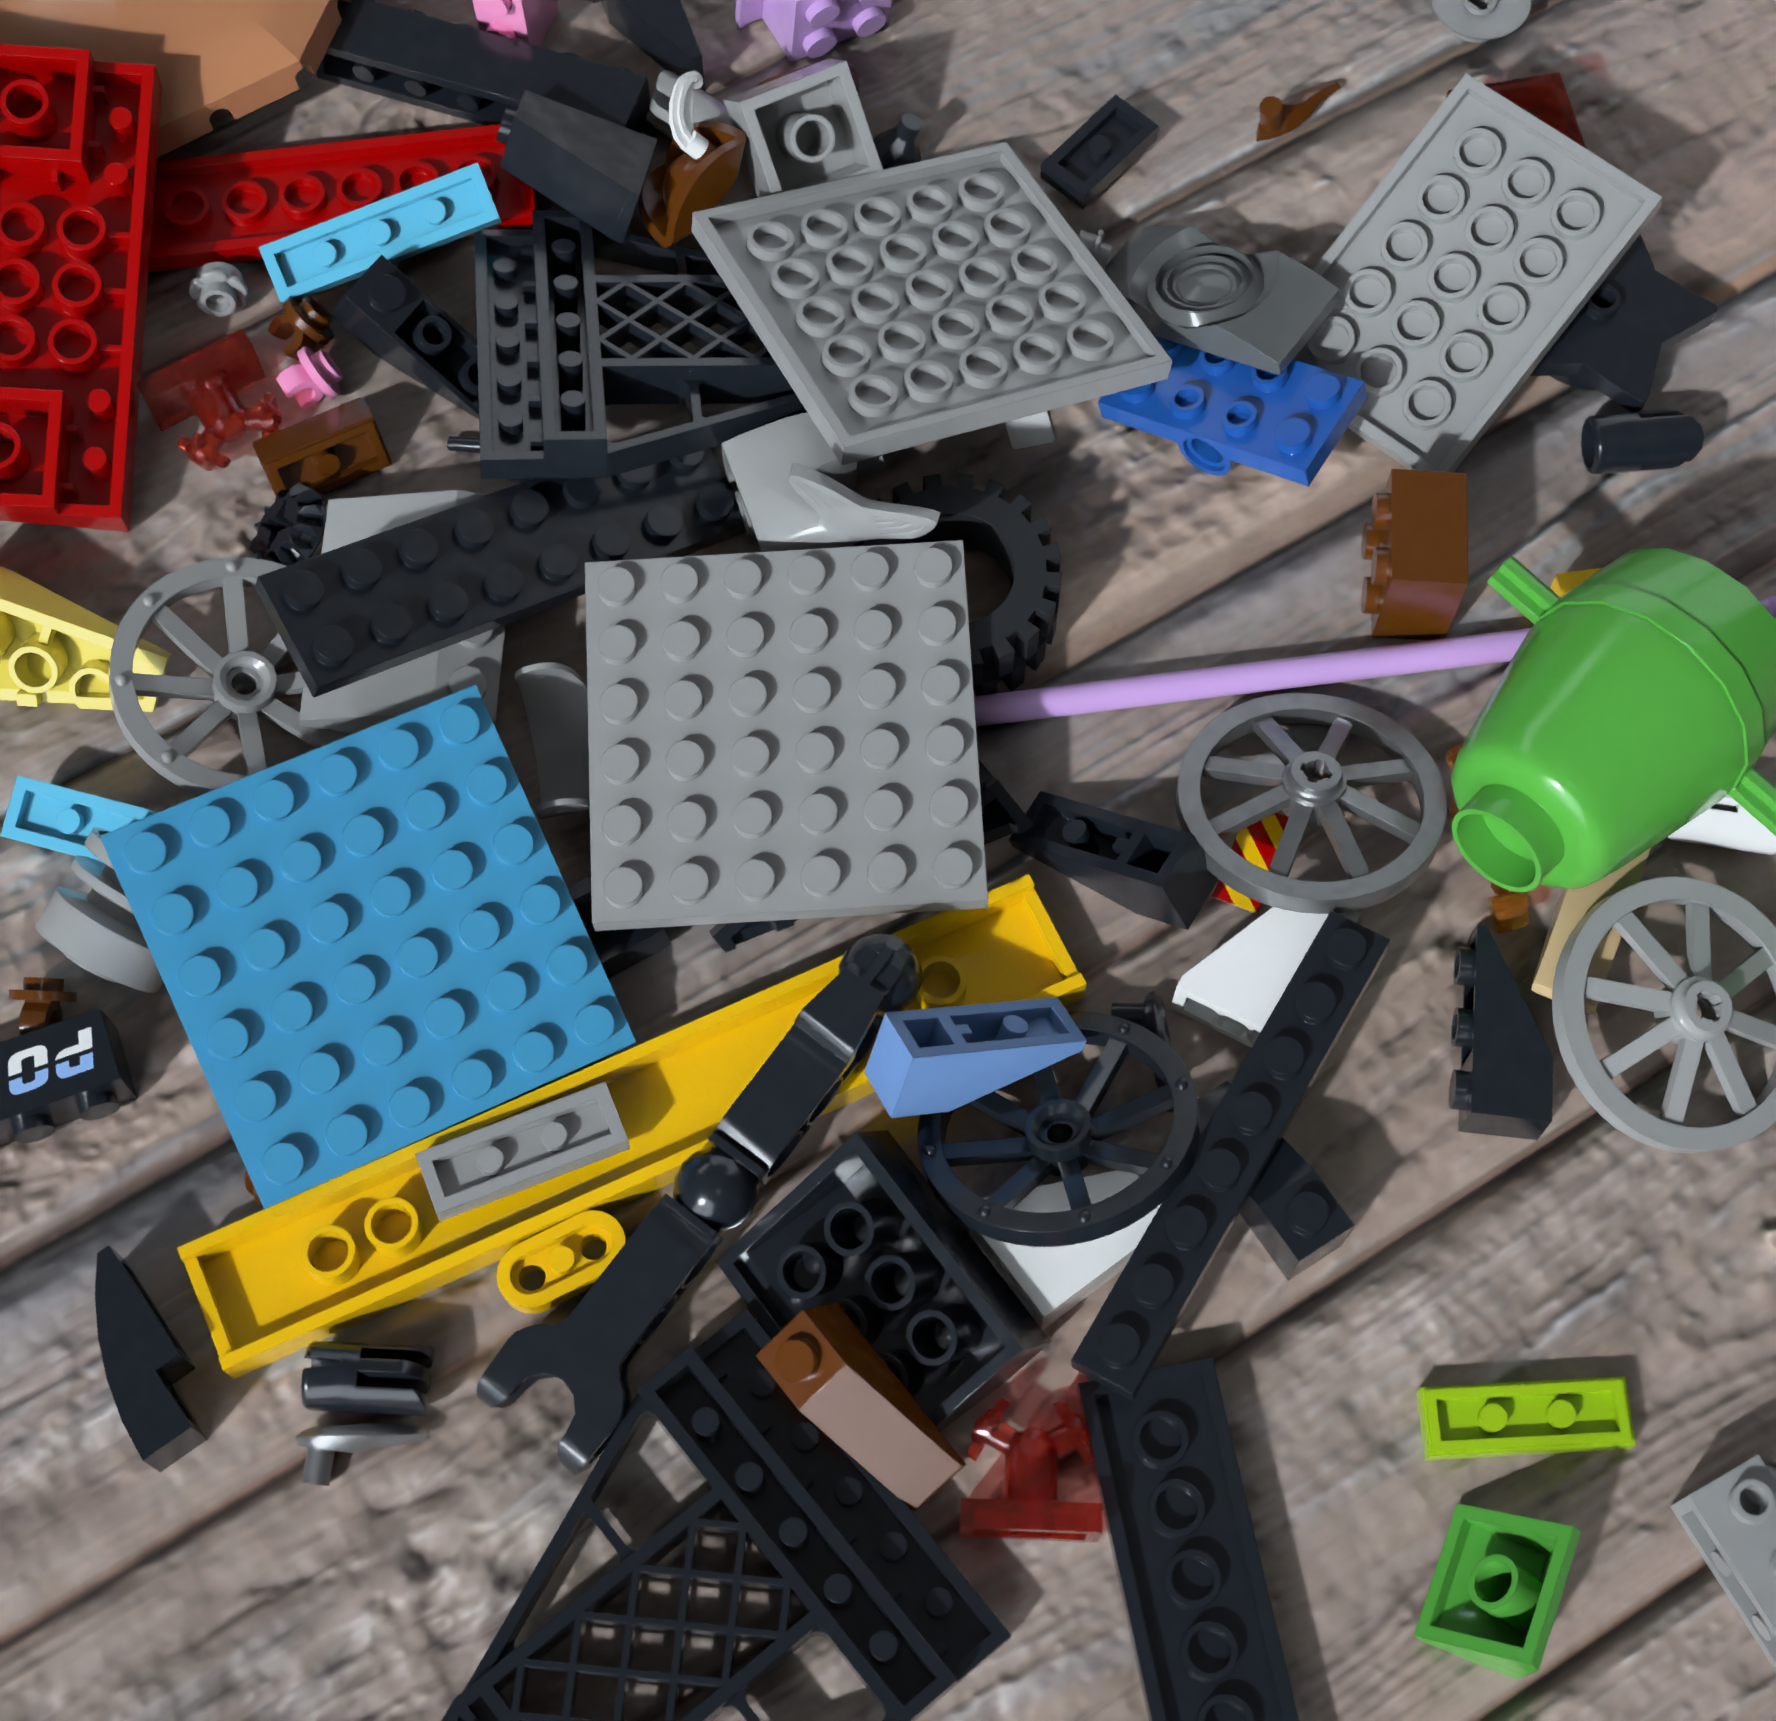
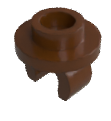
(308, 321)
(41, 1002)

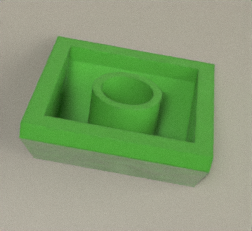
(1497, 1589)

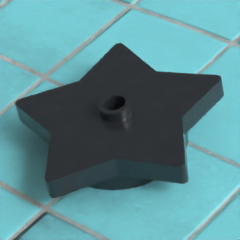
(1624, 330)

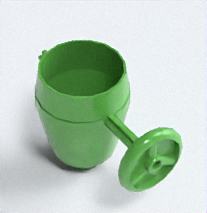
(1616, 720)

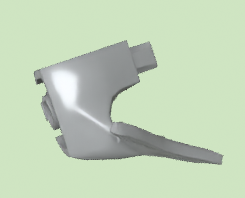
(803, 498)

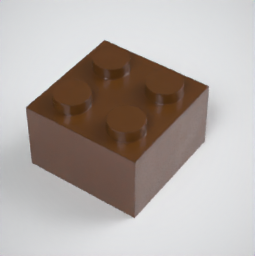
(1416, 554)

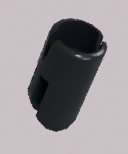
(1639, 441)
(367, 1378)

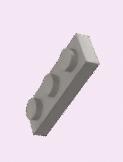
(522, 1151)

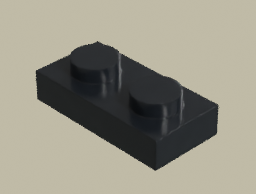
(1099, 151)

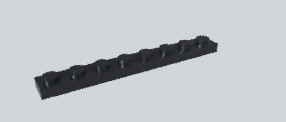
(1230, 1157)

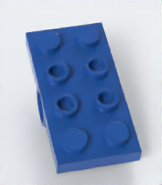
(1241, 413)

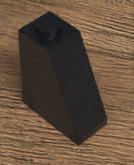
(577, 161)

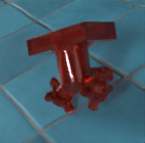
(208, 387)
(1030, 1481)

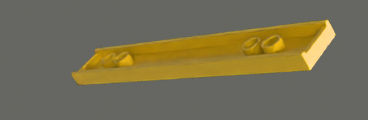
(374, 1231)

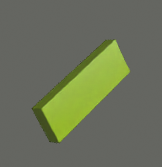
(1525, 1418)

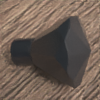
(900, 144)

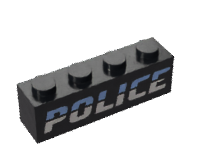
(61, 1076)

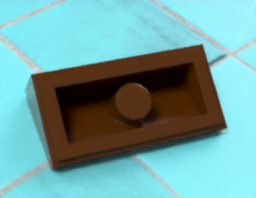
(324, 449)

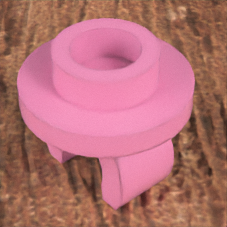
(311, 378)

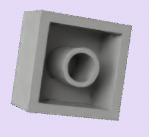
(804, 129)

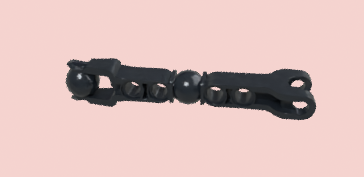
(710, 1195)

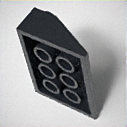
(898, 1267)

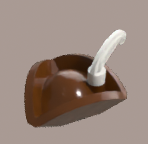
(697, 169)

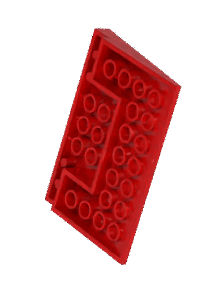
(73, 280)

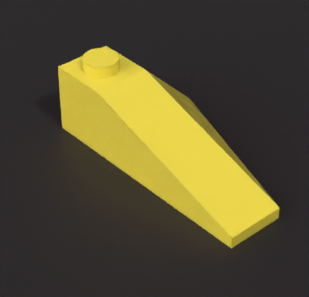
(60, 649)

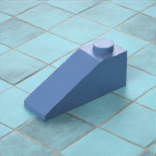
(960, 1053)

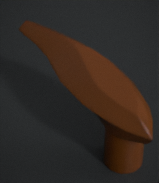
(1283, 116)

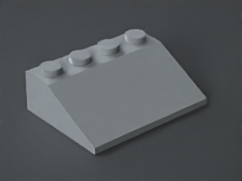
(420, 680)

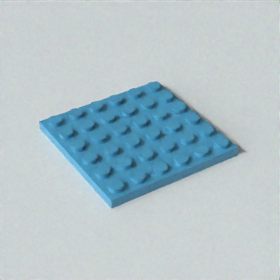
(367, 943)

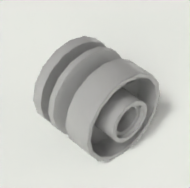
(99, 926)

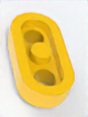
(561, 1258)

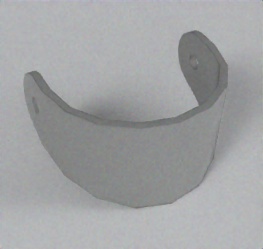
(559, 731)

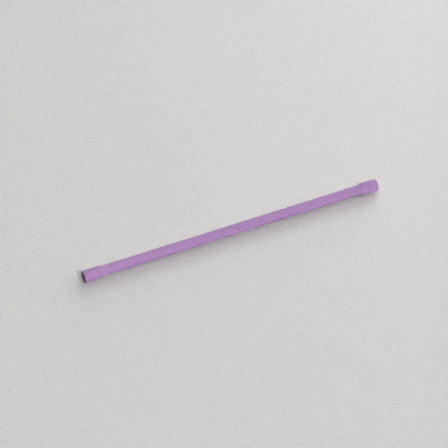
(1254, 677)

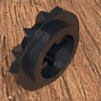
(277, 537)

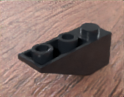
(412, 333)
(1504, 1058)

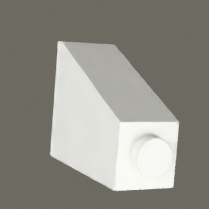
(1248, 974)
(1060, 1277)

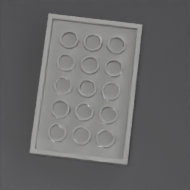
(1468, 272)

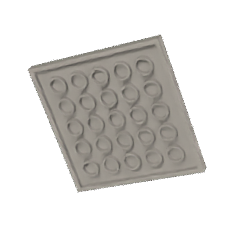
(927, 301)
(782, 736)

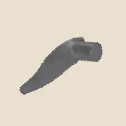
(356, 1438)

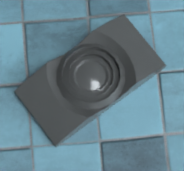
(1219, 299)

